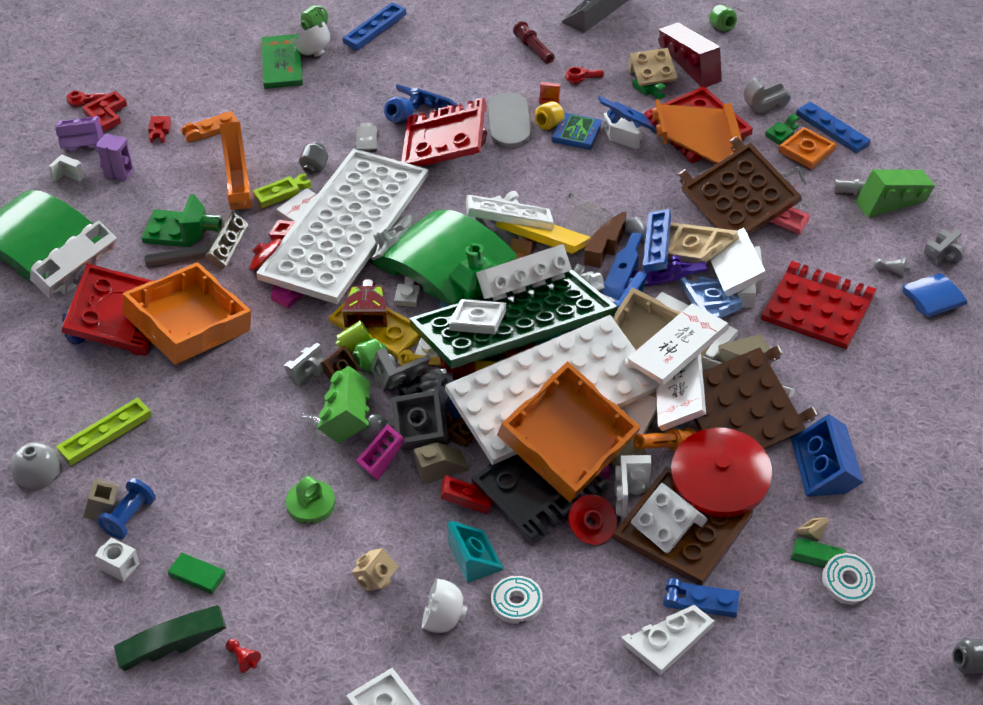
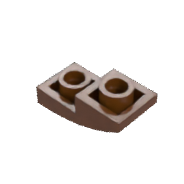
(459, 431)

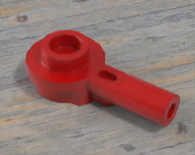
(577, 74)
(78, 98)

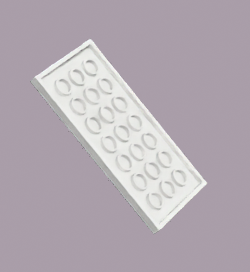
(498, 390)

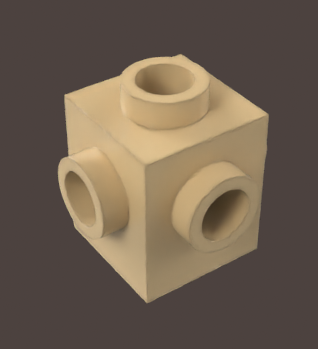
(374, 570)

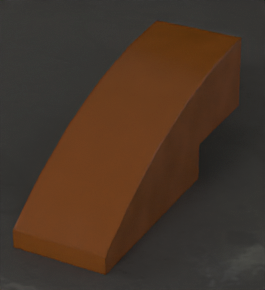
(605, 241)

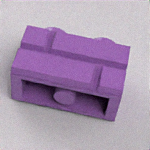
(79, 133)
(114, 157)

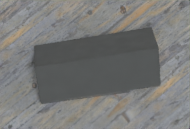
(590, 13)

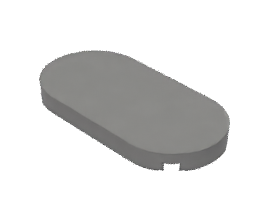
(509, 120)

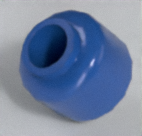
(398, 110)

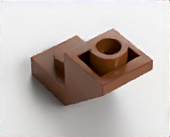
(522, 246)

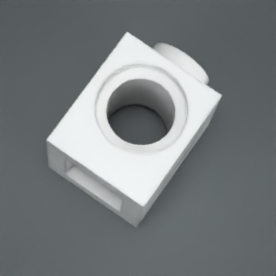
(117, 559)

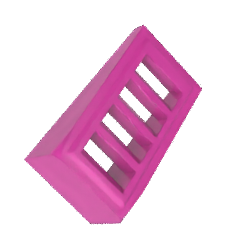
(371, 451)

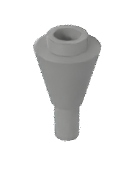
(635, 225)

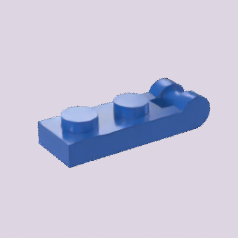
(706, 598)

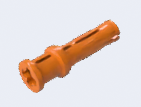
(671, 439)

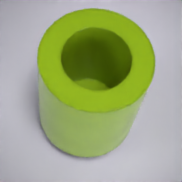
(353, 335)

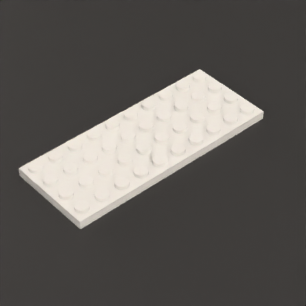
(338, 227)

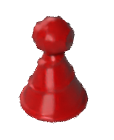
(246, 658)

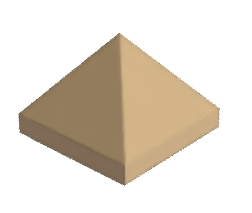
(813, 528)

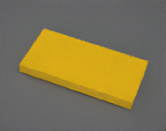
(572, 240)
(396, 336)

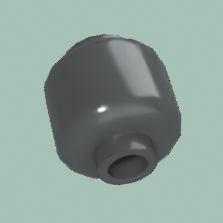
(313, 158)
(969, 656)

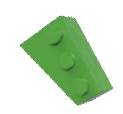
(893, 190)
(345, 405)

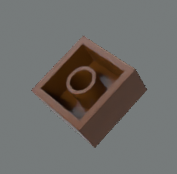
(338, 361)

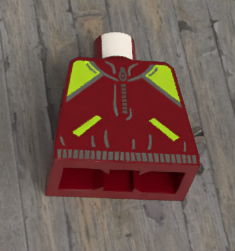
(365, 304)

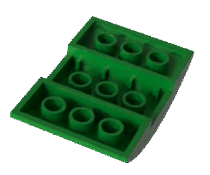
(34, 227)
(436, 248)

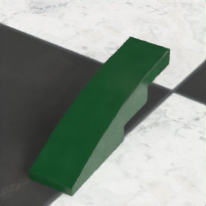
(175, 634)

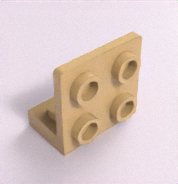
(652, 66)

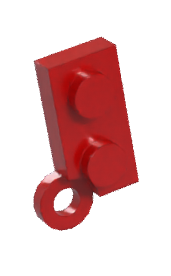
(464, 494)

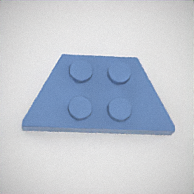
(710, 296)

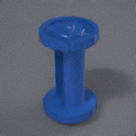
(115, 522)

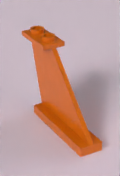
(698, 129)

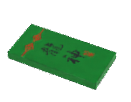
(281, 62)

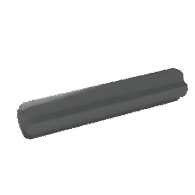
(176, 256)

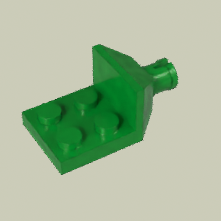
(180, 228)
(465, 273)

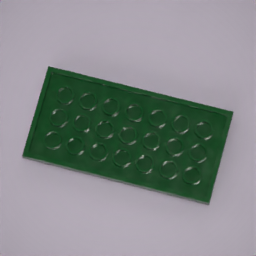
(528, 318)

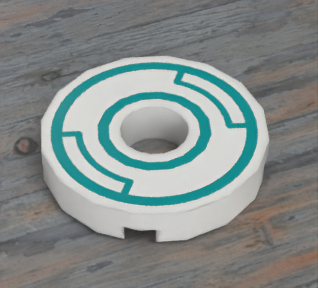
(856, 567)
(516, 586)

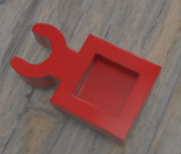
(158, 127)

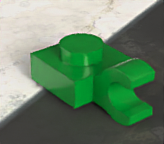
(653, 89)
(781, 132)

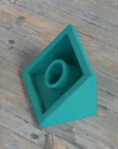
(472, 551)

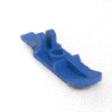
(420, 96)
(620, 111)
(626, 258)

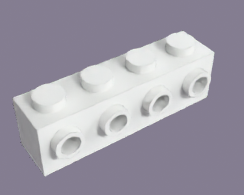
(524, 271)

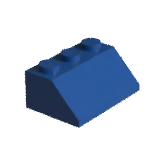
(826, 458)

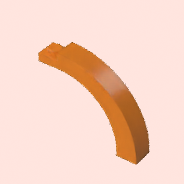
(236, 167)

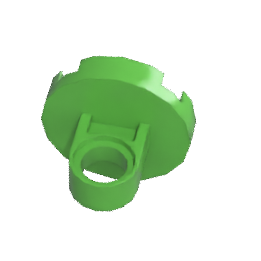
(310, 501)

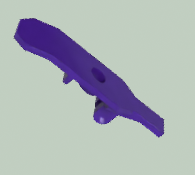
(674, 271)

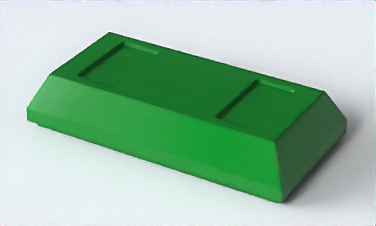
(814, 552)

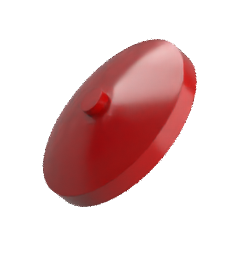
(721, 472)

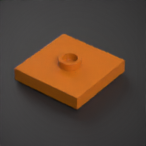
(807, 148)

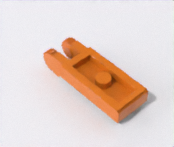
(207, 127)

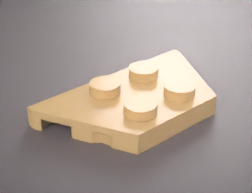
(698, 243)

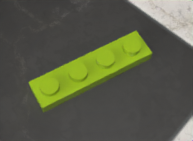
(103, 431)

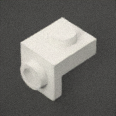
(66, 166)

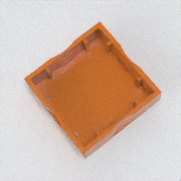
(186, 312)
(568, 431)

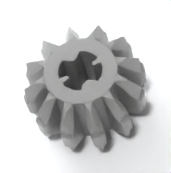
(436, 380)

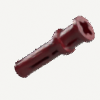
(529, 37)

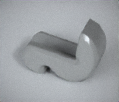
(764, 99)

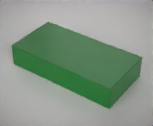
(196, 573)

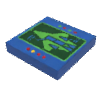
(577, 131)

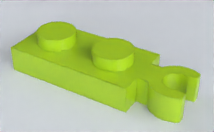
(281, 190)

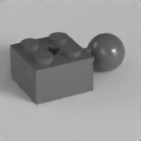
(408, 412)

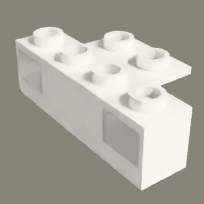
(71, 259)

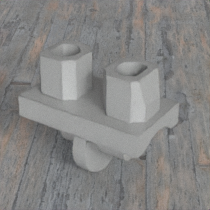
(946, 249)
(306, 365)

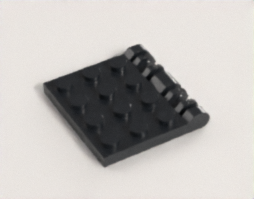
(526, 496)

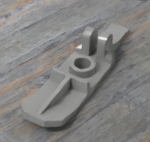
(388, 238)

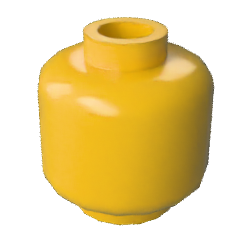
(549, 115)

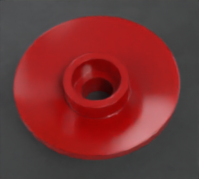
(263, 252)
(602, 515)

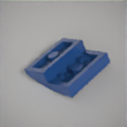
(934, 295)

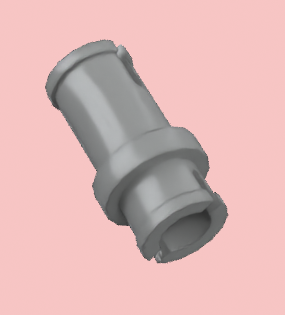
(851, 187)

